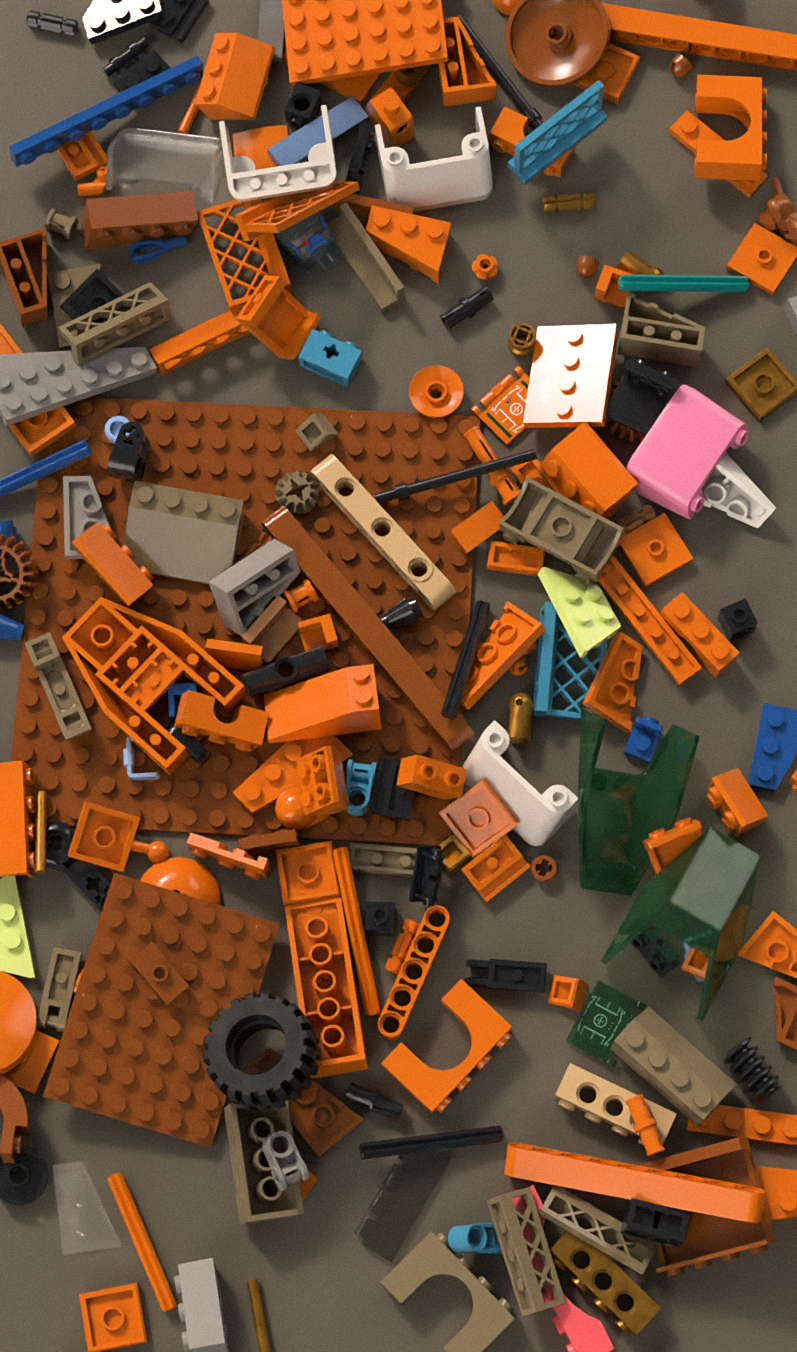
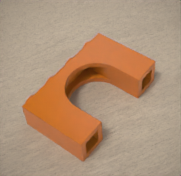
(742, 99)
(435, 1086)

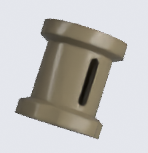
(61, 224)

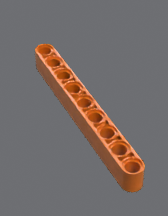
(702, 37)
(635, 1182)

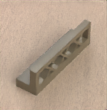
(366, 259)
(120, 325)
(597, 1228)
(516, 1252)

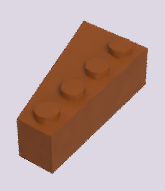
(137, 218)

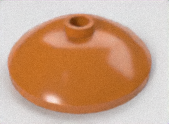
(185, 877)

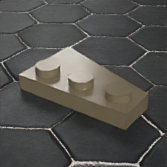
(62, 285)

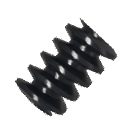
(752, 1071)

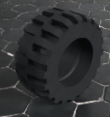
(241, 1022)

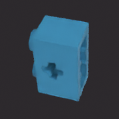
(337, 369)

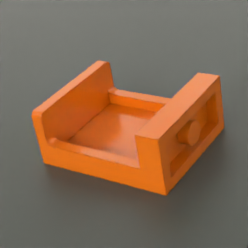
(278, 318)
(666, 845)

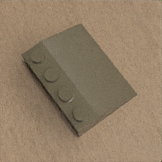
(183, 531)

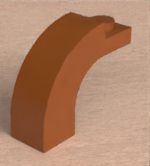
(15, 1120)

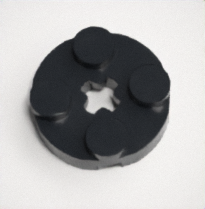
(35, 1183)

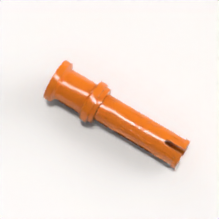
(500, 479)

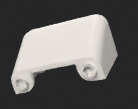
(537, 814)

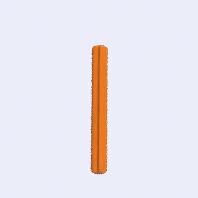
(142, 1242)

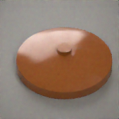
(557, 40)

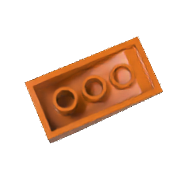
(325, 706)

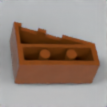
(26, 275)

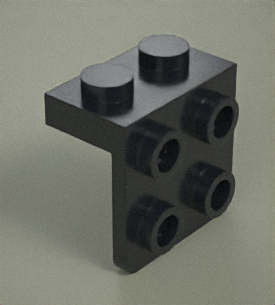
(641, 396)

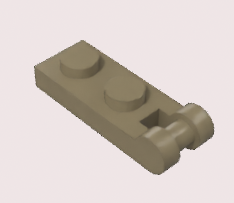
(59, 987)

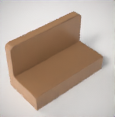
(273, 629)

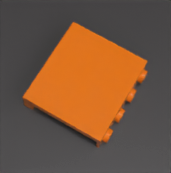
(16, 819)

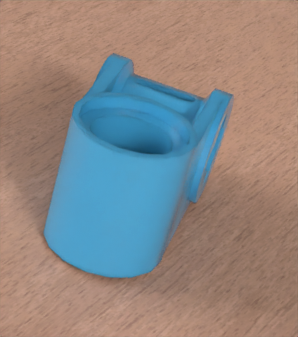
(360, 781)
(474, 1238)

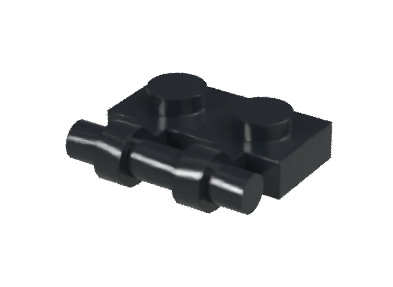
(144, 69)

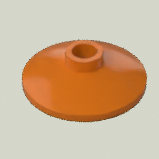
(435, 379)

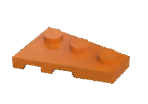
(204, 847)

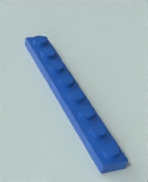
(99, 115)

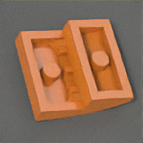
(257, 141)

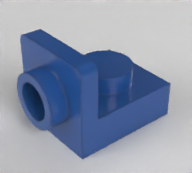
(643, 739)

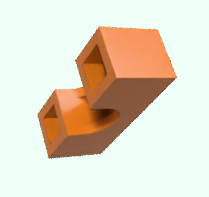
(511, 129)
(709, 643)
(197, 717)

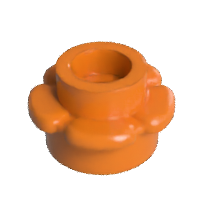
(482, 273)

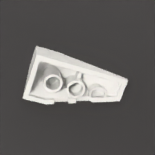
(736, 494)

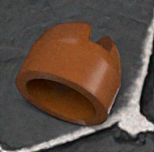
(680, 66)
(586, 266)

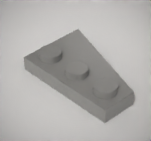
(81, 510)

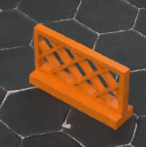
(285, 211)
(266, 242)

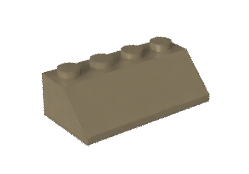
(672, 1066)
(254, 1185)

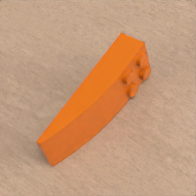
(327, 983)

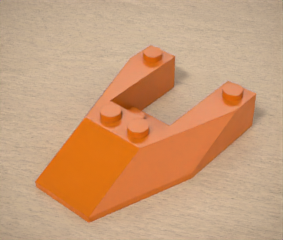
(133, 663)

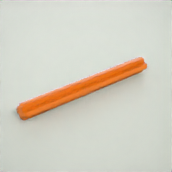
(356, 931)

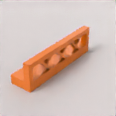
(198, 341)

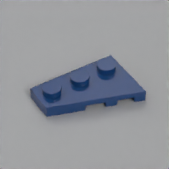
(773, 747)

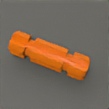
(401, 946)

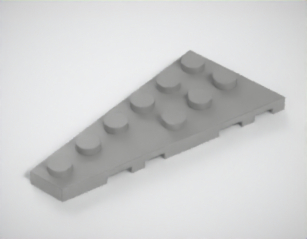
(53, 379)

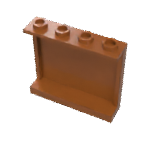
(707, 1234)

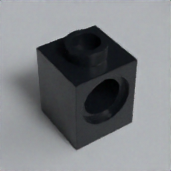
(302, 96)
(737, 620)
(380, 918)

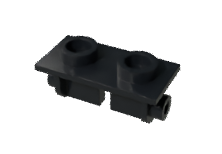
(426, 870)
(660, 958)

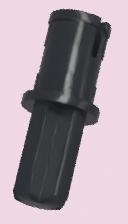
(374, 1101)

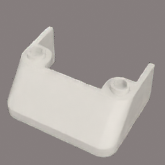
(438, 181)
(250, 184)

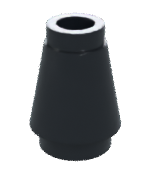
(402, 614)

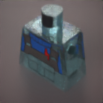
(309, 243)

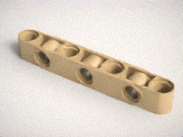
(394, 547)

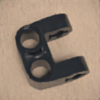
(126, 460)

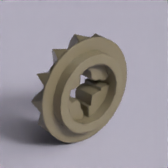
(294, 504)

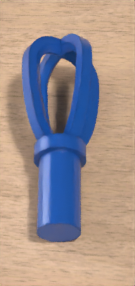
(165, 246)

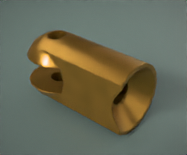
(636, 265)
(520, 718)

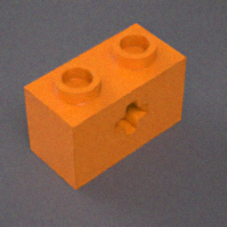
(431, 777)

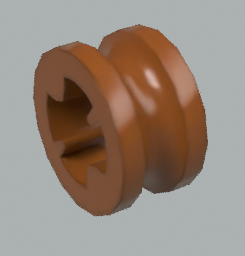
(538, 861)

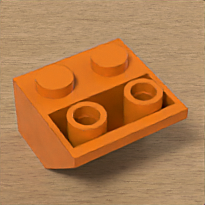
(322, 782)
(735, 802)

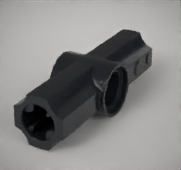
(304, 666)

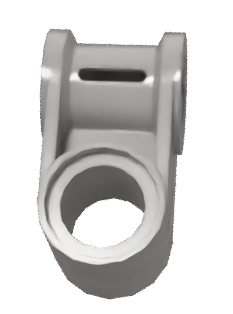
(284, 1162)

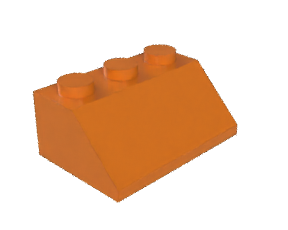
(234, 77)
(589, 472)
(113, 563)

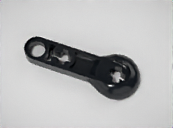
(77, 870)

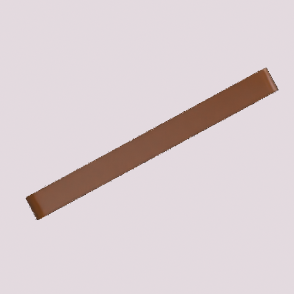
(368, 629)

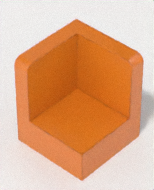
(608, 289)
(318, 632)

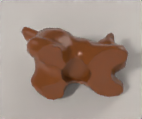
(780, 214)

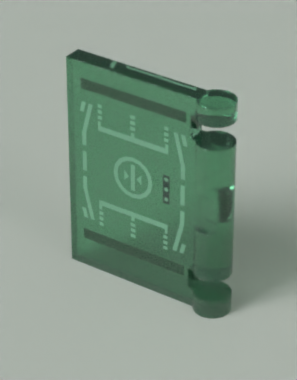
(602, 1021)

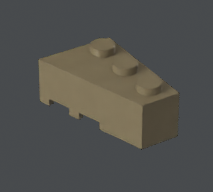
(659, 335)

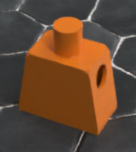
(391, 115)

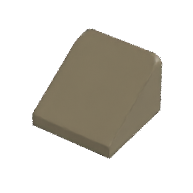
(316, 431)

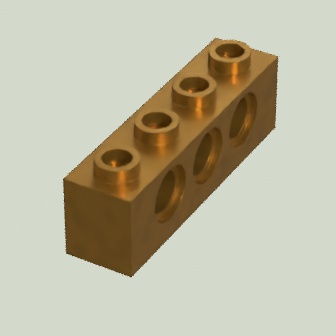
(643, 1306)

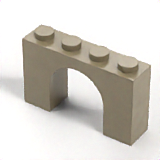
(433, 1259)

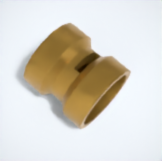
(520, 345)

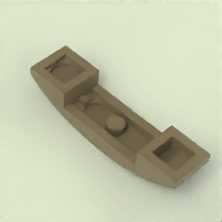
(58, 686)

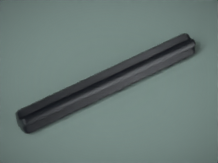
(465, 660)
(430, 1142)

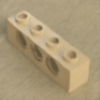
(605, 1091)

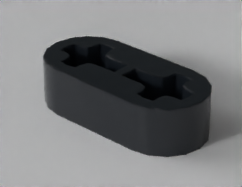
(194, 748)

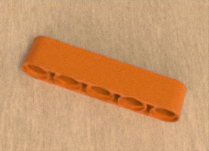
(414, 958)

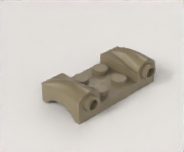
(562, 529)

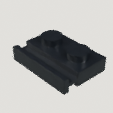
(179, 17)
(388, 798)

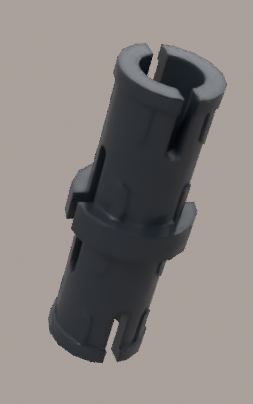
(466, 307)

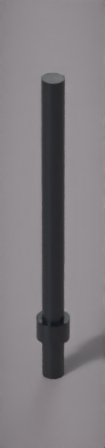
(533, 115)
(404, 491)

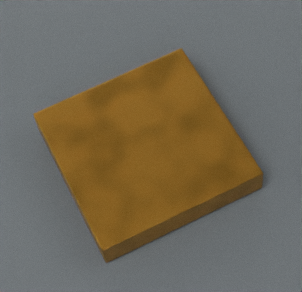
(762, 384)

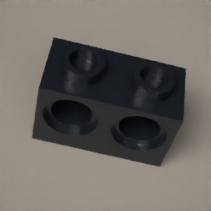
(655, 1222)

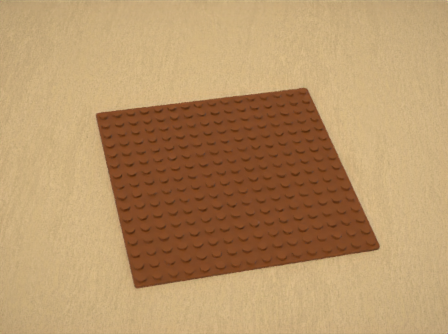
(242, 456)

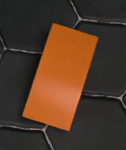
(477, 527)

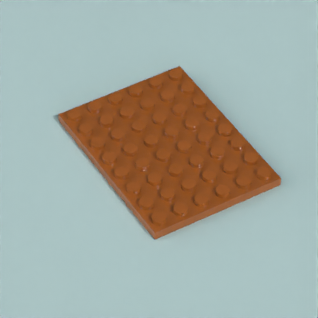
(122, 1043)

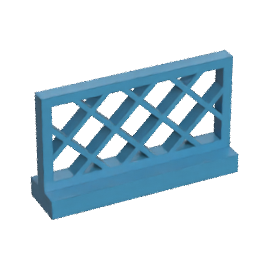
(559, 134)
(545, 668)

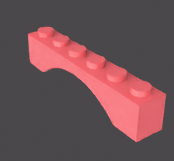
(582, 1330)

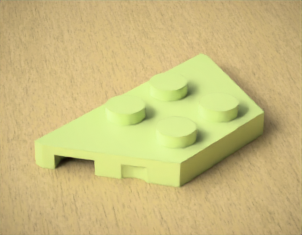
(581, 609)
(14, 940)

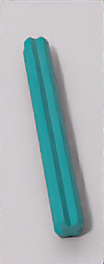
(683, 283)

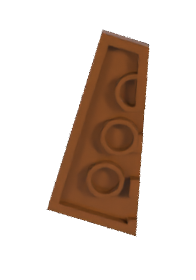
(317, 1113)

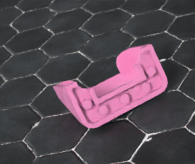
(684, 451)

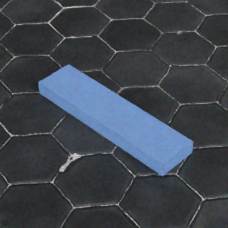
(297, 145)

